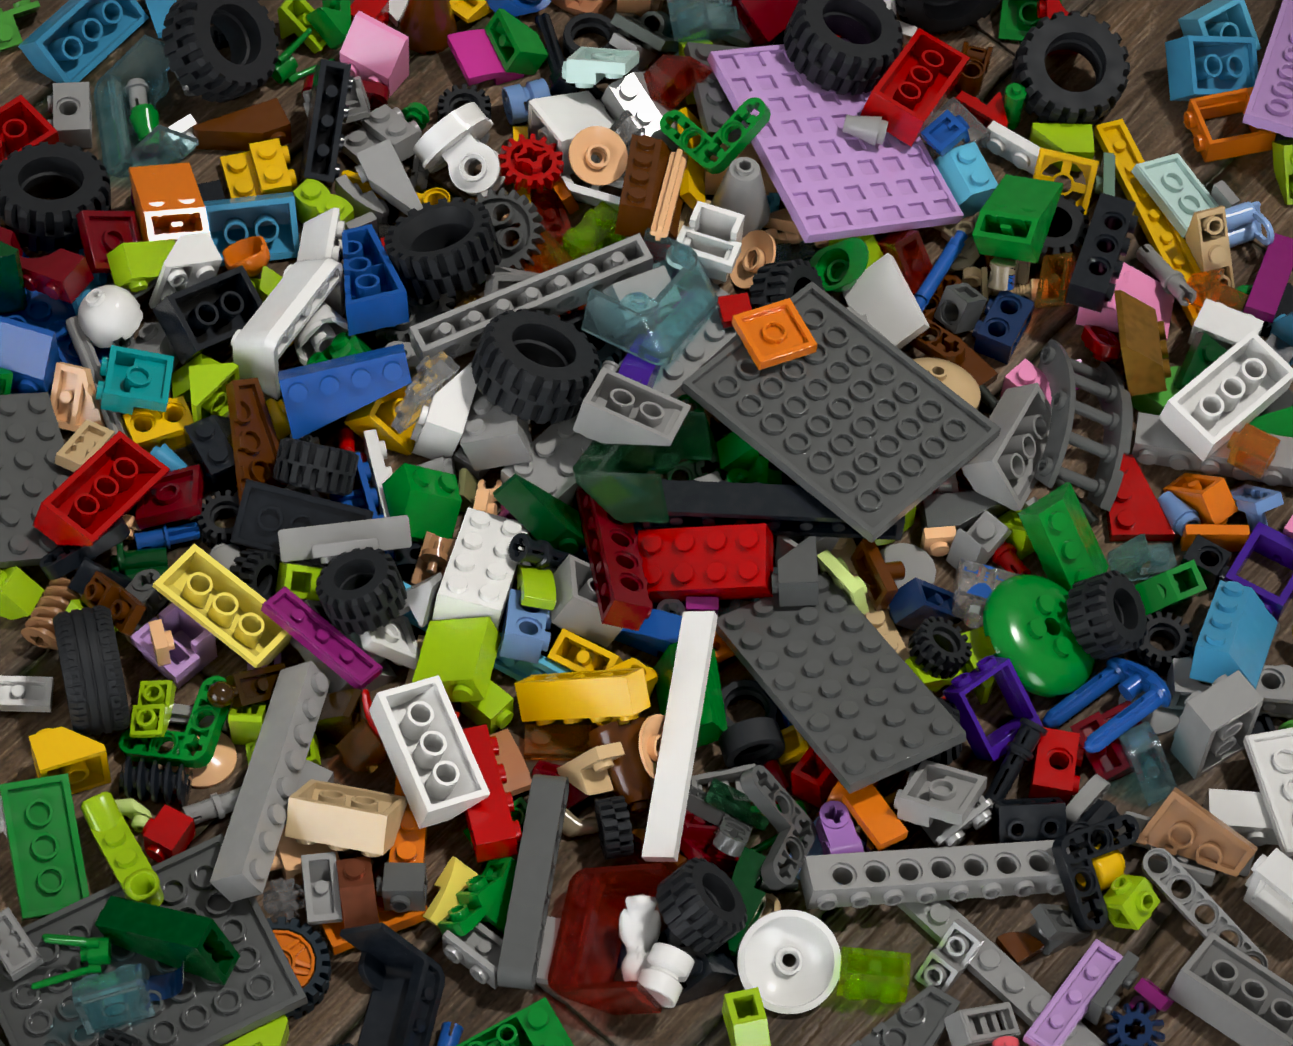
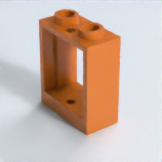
(1222, 105)

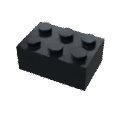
(208, 313)

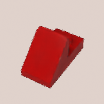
(985, 113)

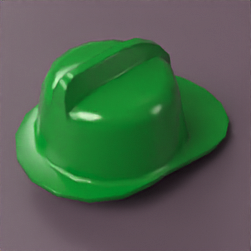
(841, 264)

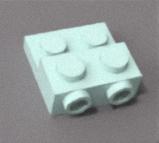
(592, 64)

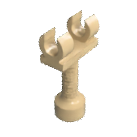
(979, 277)

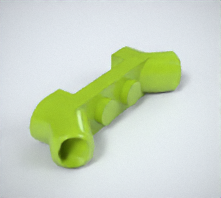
(121, 850)

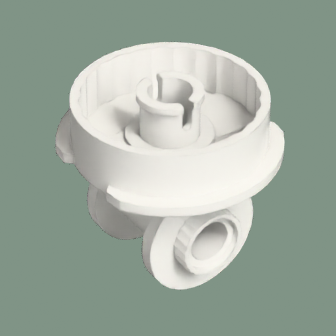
(457, 144)

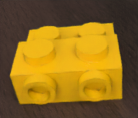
(259, 170)

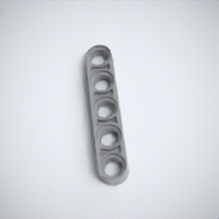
(1197, 898)

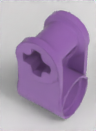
(837, 830)

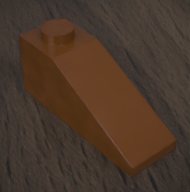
(243, 127)

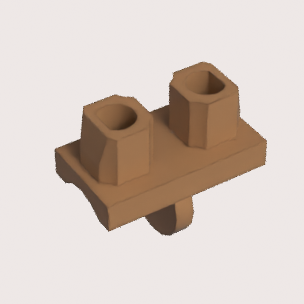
(432, 557)

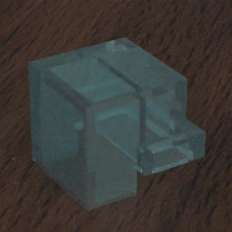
(702, 19)

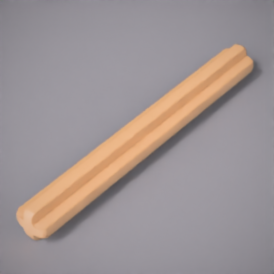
(668, 195)

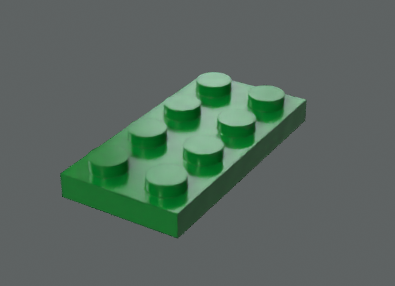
(43, 844)

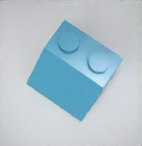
(1220, 19)
(967, 177)

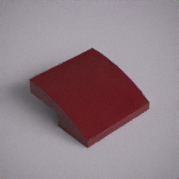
(1110, 761)
(698, 842)

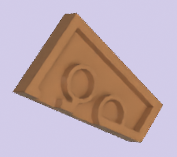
(1195, 833)

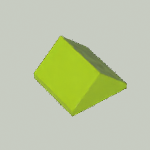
(209, 388)

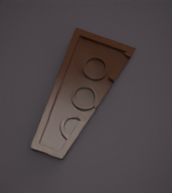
(252, 434)

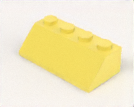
(223, 606)

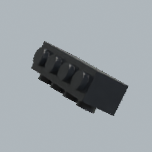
(325, 122)

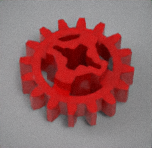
(530, 163)

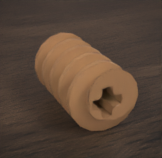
(55, 599)

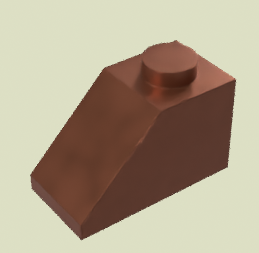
(357, 891)

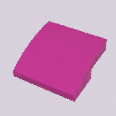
(478, 58)

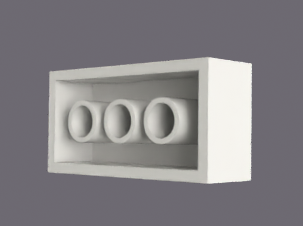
(1227, 395)
(479, 569)

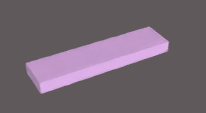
(1073, 997)

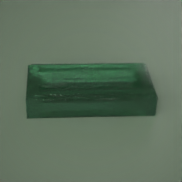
(734, 803)

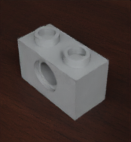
(72, 113)

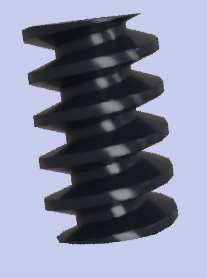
(155, 782)

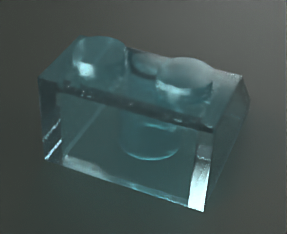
(113, 998)

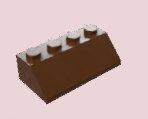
(642, 187)

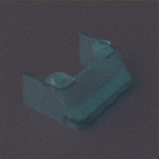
(112, 105)
(657, 326)

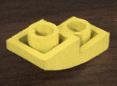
(450, 883)

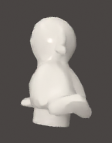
(638, 931)

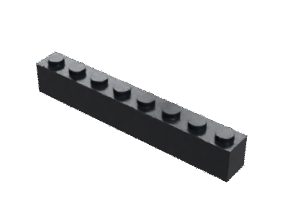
(784, 509)

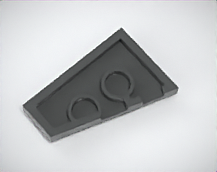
(916, 1023)

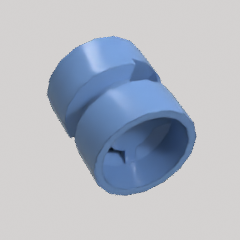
(515, 96)

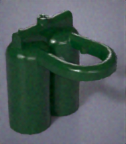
(135, 561)

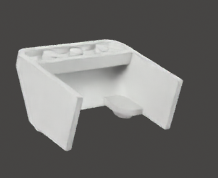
(283, 316)

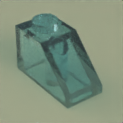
(1148, 762)

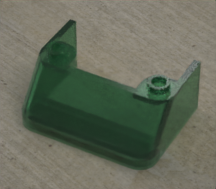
(618, 472)

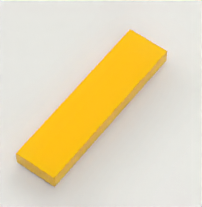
(693, 180)

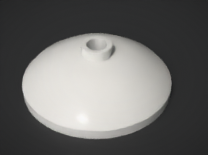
(797, 986)

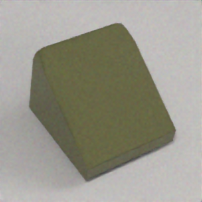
(467, 489)

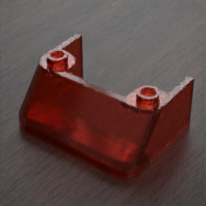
(590, 941)

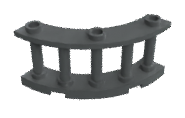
(1116, 417)

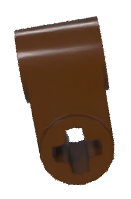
(975, 70)

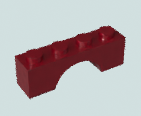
(58, 275)

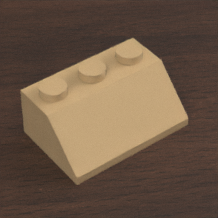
(344, 817)

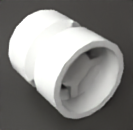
(666, 970)

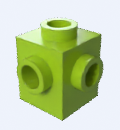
(1130, 901)

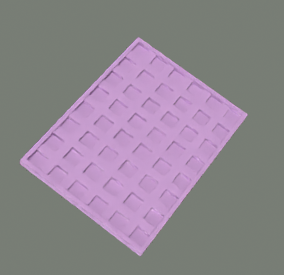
(826, 176)

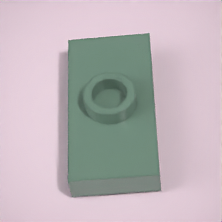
(1106, 180)

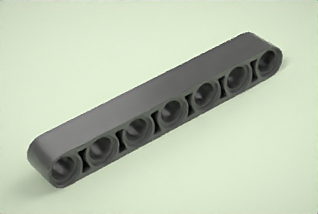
(533, 882)

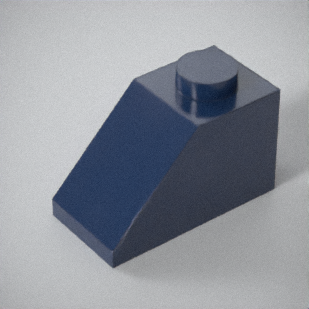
(920, 601)

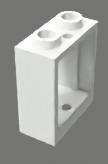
(1272, 890)

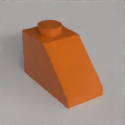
(1206, 495)

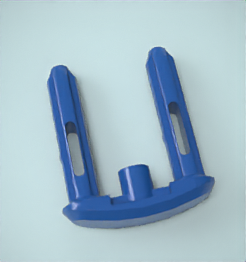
(1133, 681)

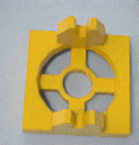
(1086, 165)

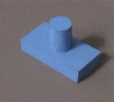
(1256, 502)

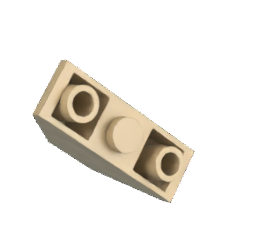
(1209, 242)

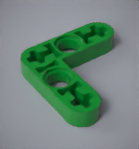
(711, 146)
(185, 741)

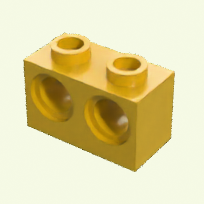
(159, 425)

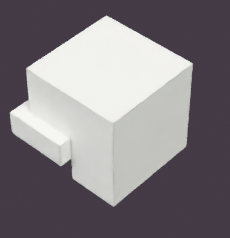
(715, 238)

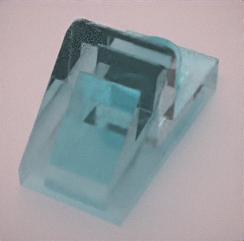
(1141, 560)

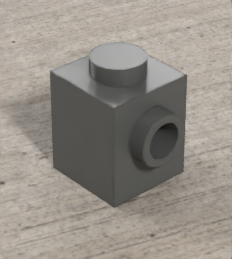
(403, 886)

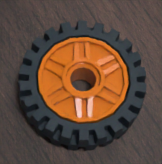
(307, 958)

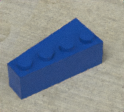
(372, 286)
(340, 386)

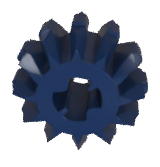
(1132, 1019)

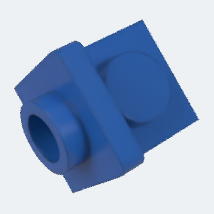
(946, 132)

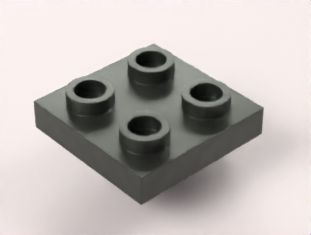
(633, 26)

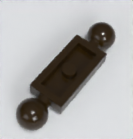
(245, 687)

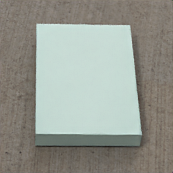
(1174, 189)

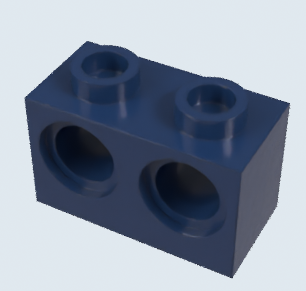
(1008, 320)

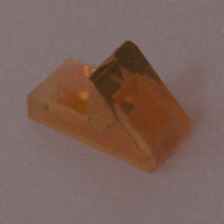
(1209, 286)

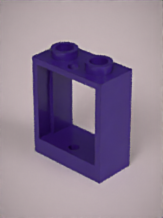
(1275, 547)
(995, 744)

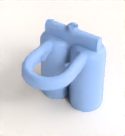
(1245, 224)

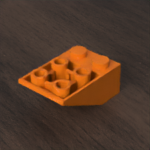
(167, 201)

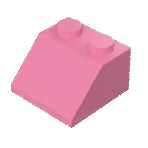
(376, 52)

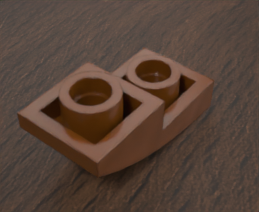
(124, 607)

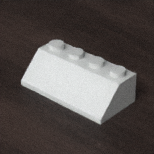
(428, 750)

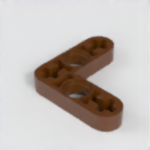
(951, 342)

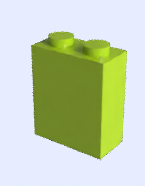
(461, 656)

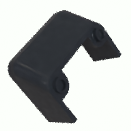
(404, 987)

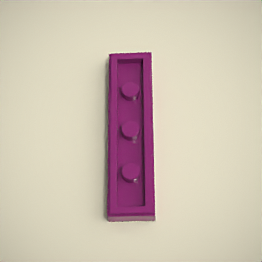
(1271, 279)
(321, 638)

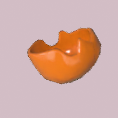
(250, 253)

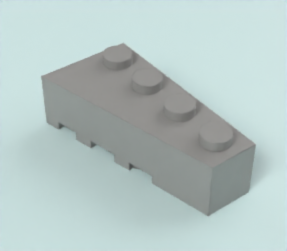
(493, 436)

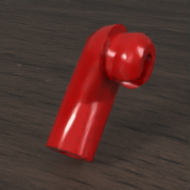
(347, 442)

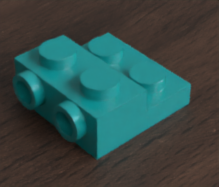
(134, 380)

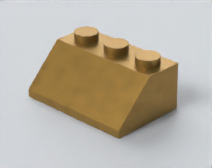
(1142, 345)

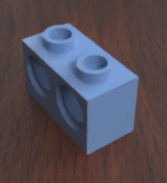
(524, 630)

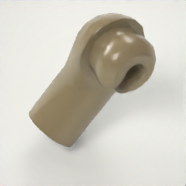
(577, 827)

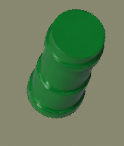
(1013, 103)

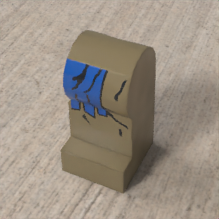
(1007, 273)

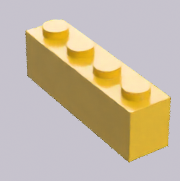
(583, 695)

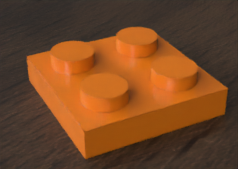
(774, 334)

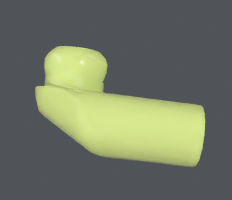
(134, 811)

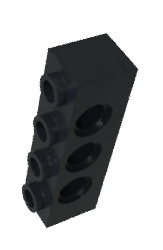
(1101, 253)

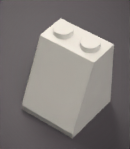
(563, 117)

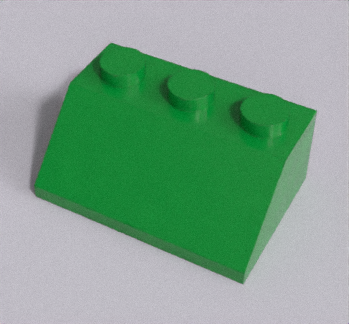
(1063, 538)
(713, 716)

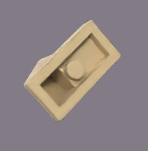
(589, 770)

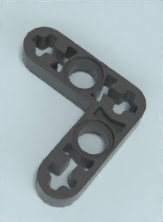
(793, 821)
(731, 832)

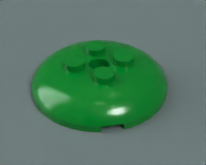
(1032, 629)

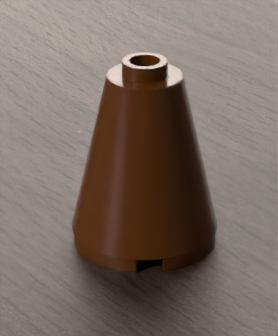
(427, 24)
(628, 772)

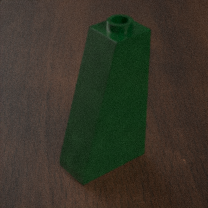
(169, 937)

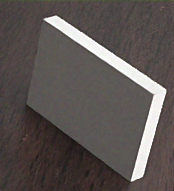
(887, 302)

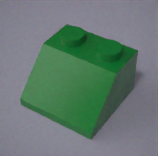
(426, 497)

